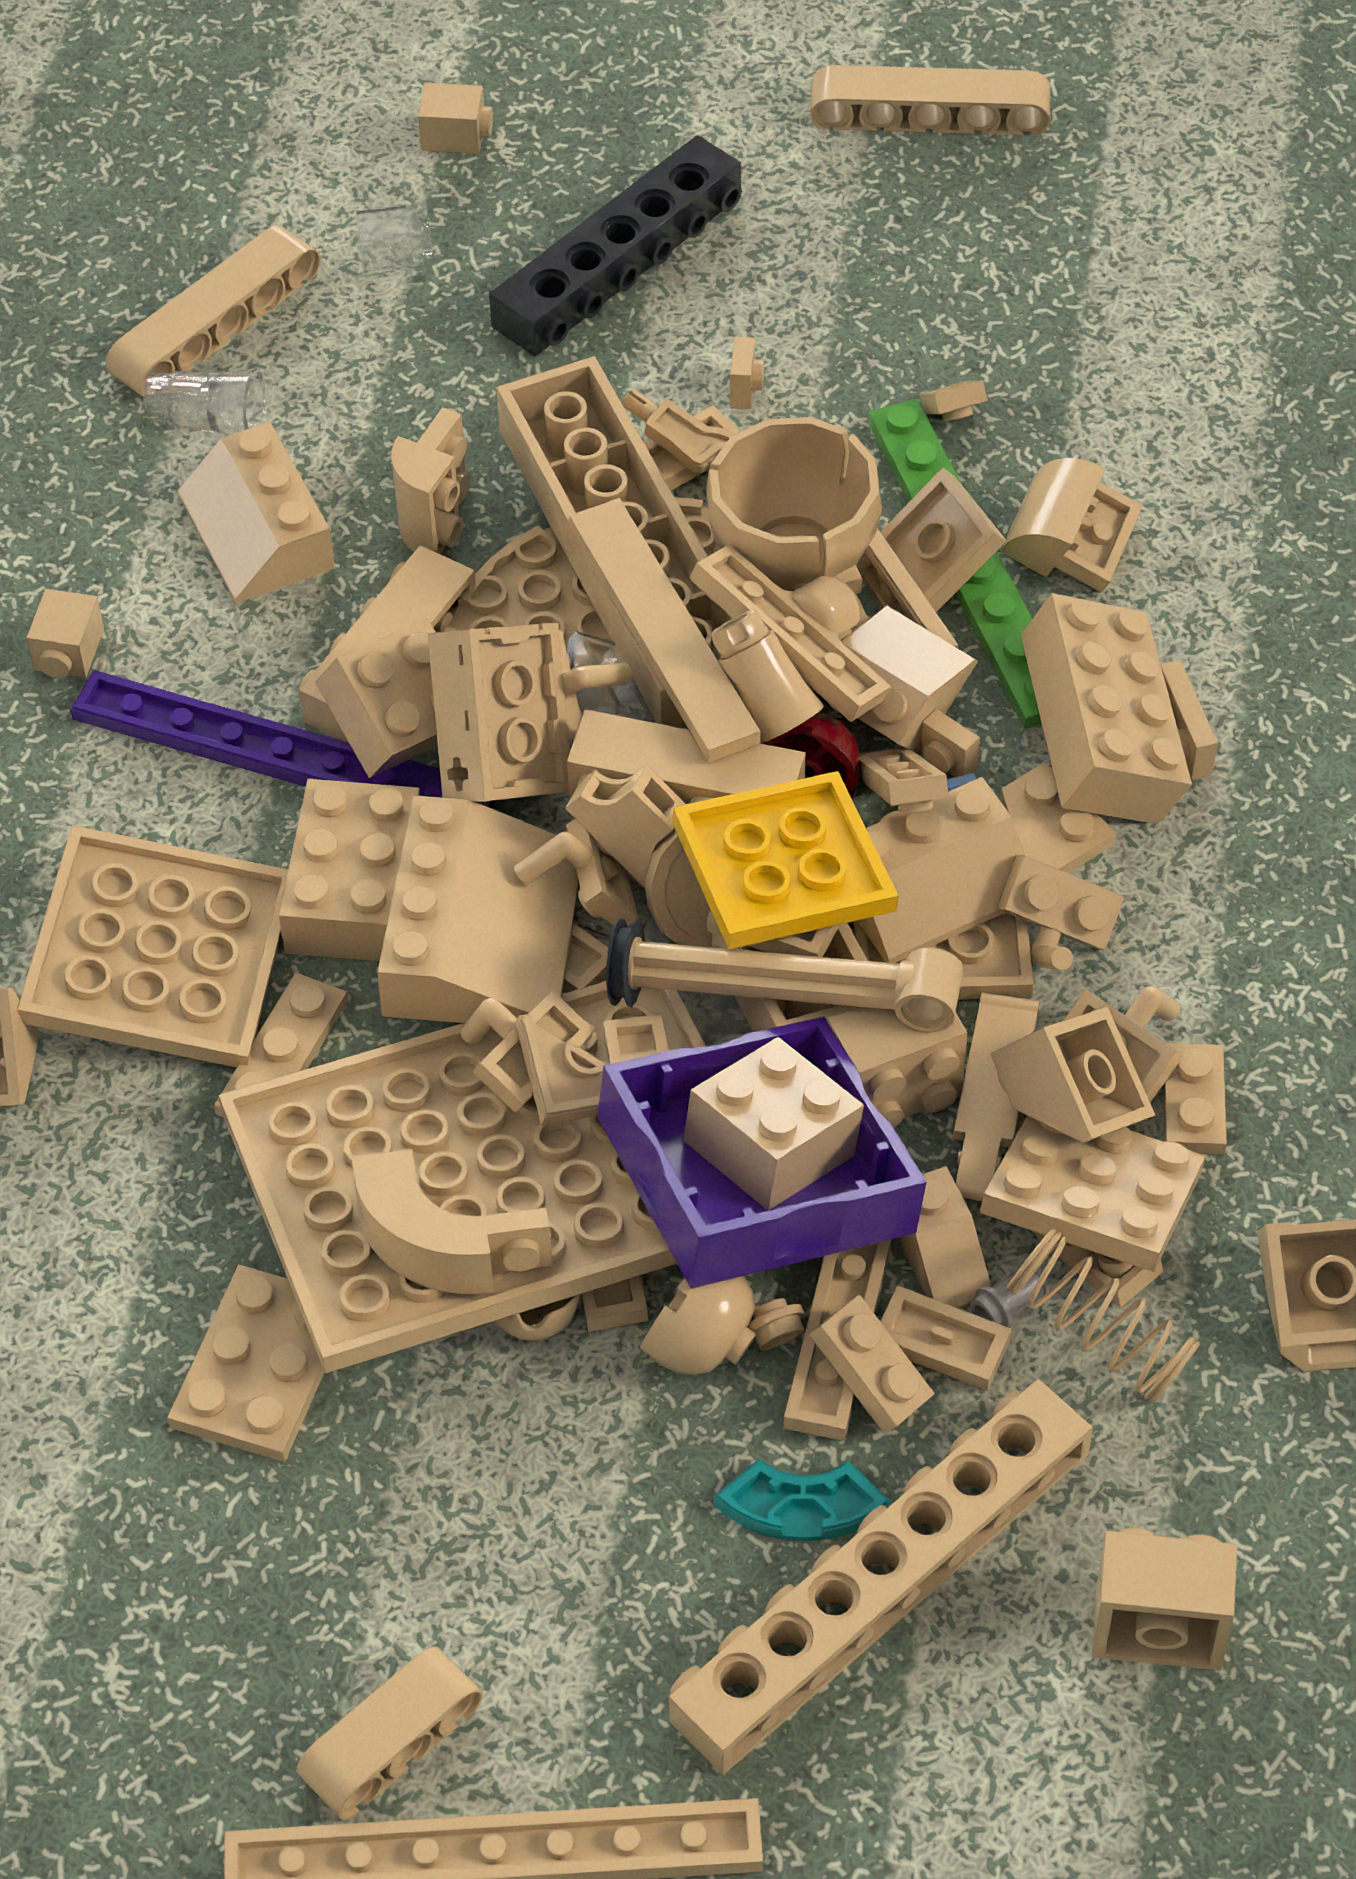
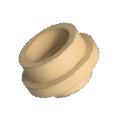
(776, 1323)

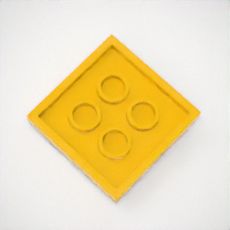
(784, 860)

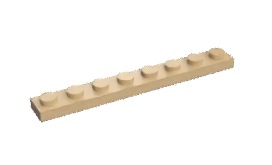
(528, 1845)

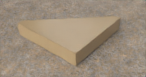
(560, 1074)

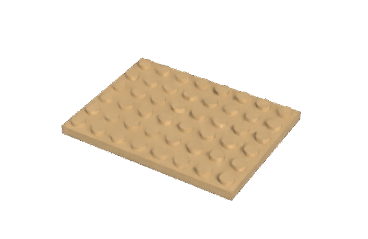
(468, 1160)

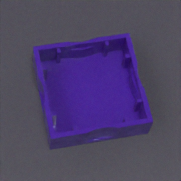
(710, 1220)

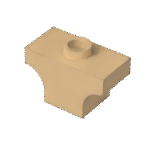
(626, 816)

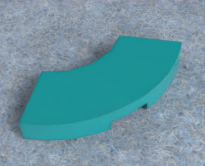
(799, 1505)

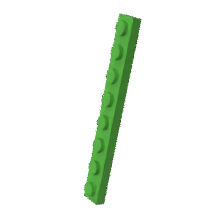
(990, 594)

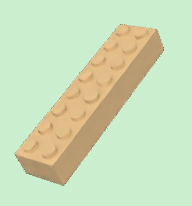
(586, 452)

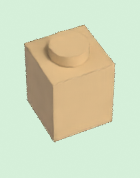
(453, 118)
(65, 633)

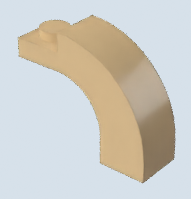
(439, 1246)

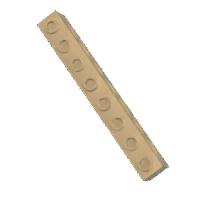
(731, 1727)

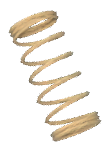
(1162, 1377)

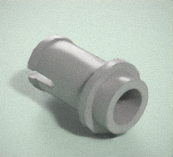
(1001, 1306)

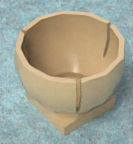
(791, 504)

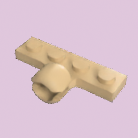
(806, 623)

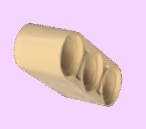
(387, 1730)

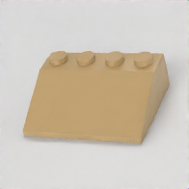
(466, 921)

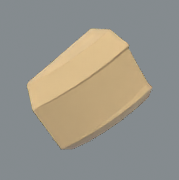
(1312, 1291)

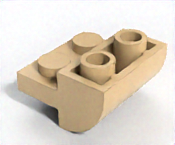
(431, 483)
(1072, 523)

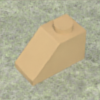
(946, 1244)

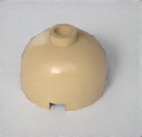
(702, 1327)

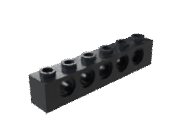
(615, 246)

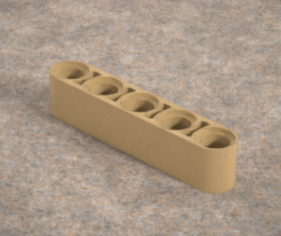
(930, 99)
(214, 308)

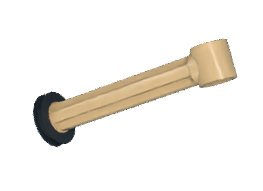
(919, 989)

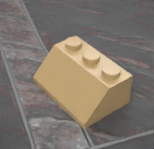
(256, 514)
(944, 867)

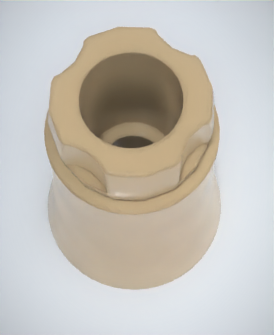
(764, 675)

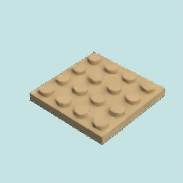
(156, 947)

